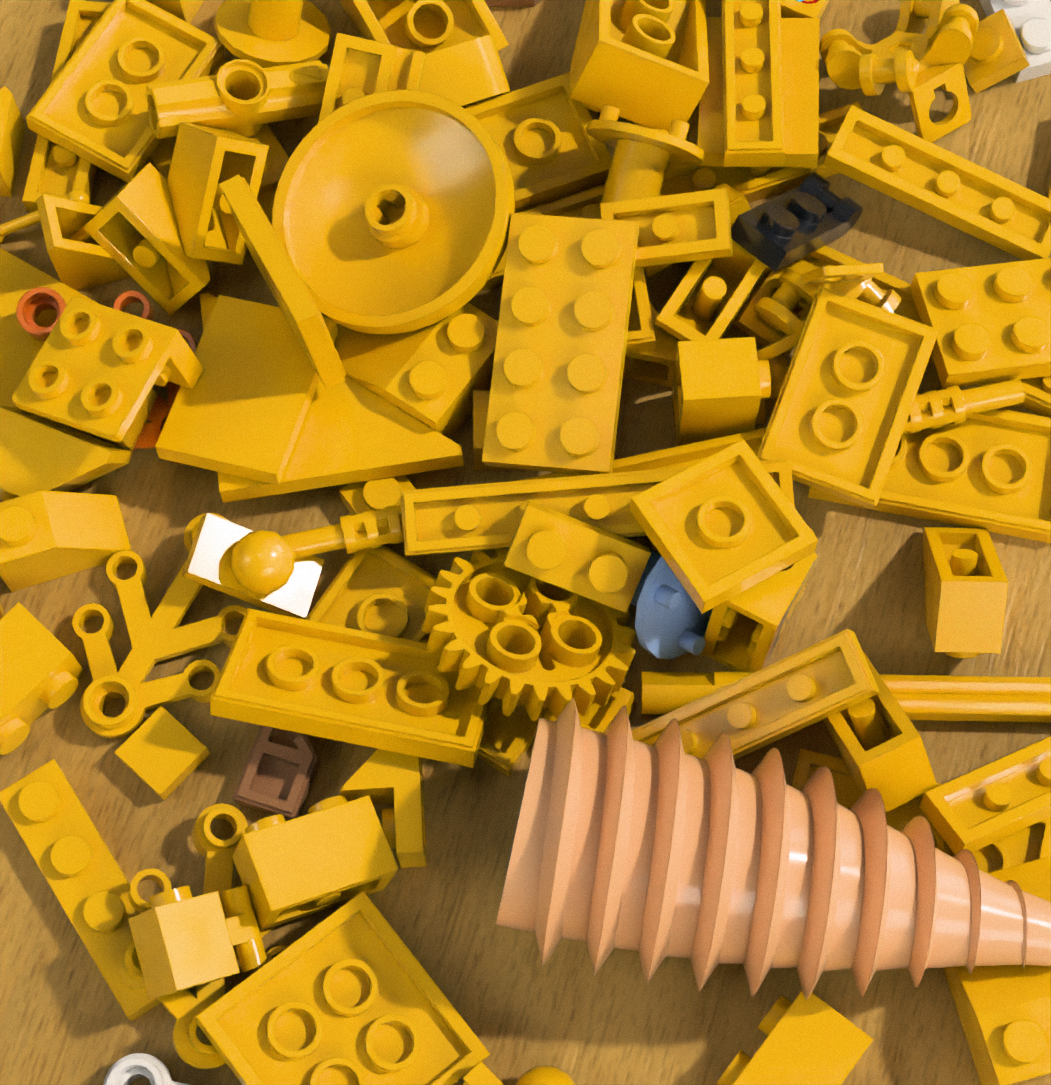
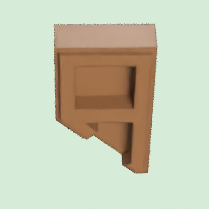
(277, 773)

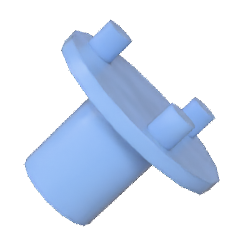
(665, 613)

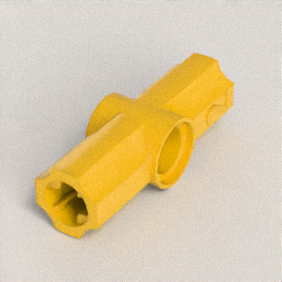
(212, 100)

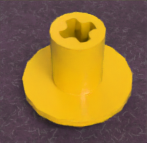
(273, 31)
(640, 154)

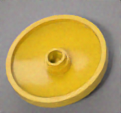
(395, 210)

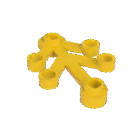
(152, 641)
(217, 877)

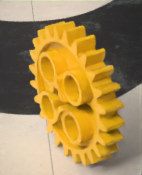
(525, 638)

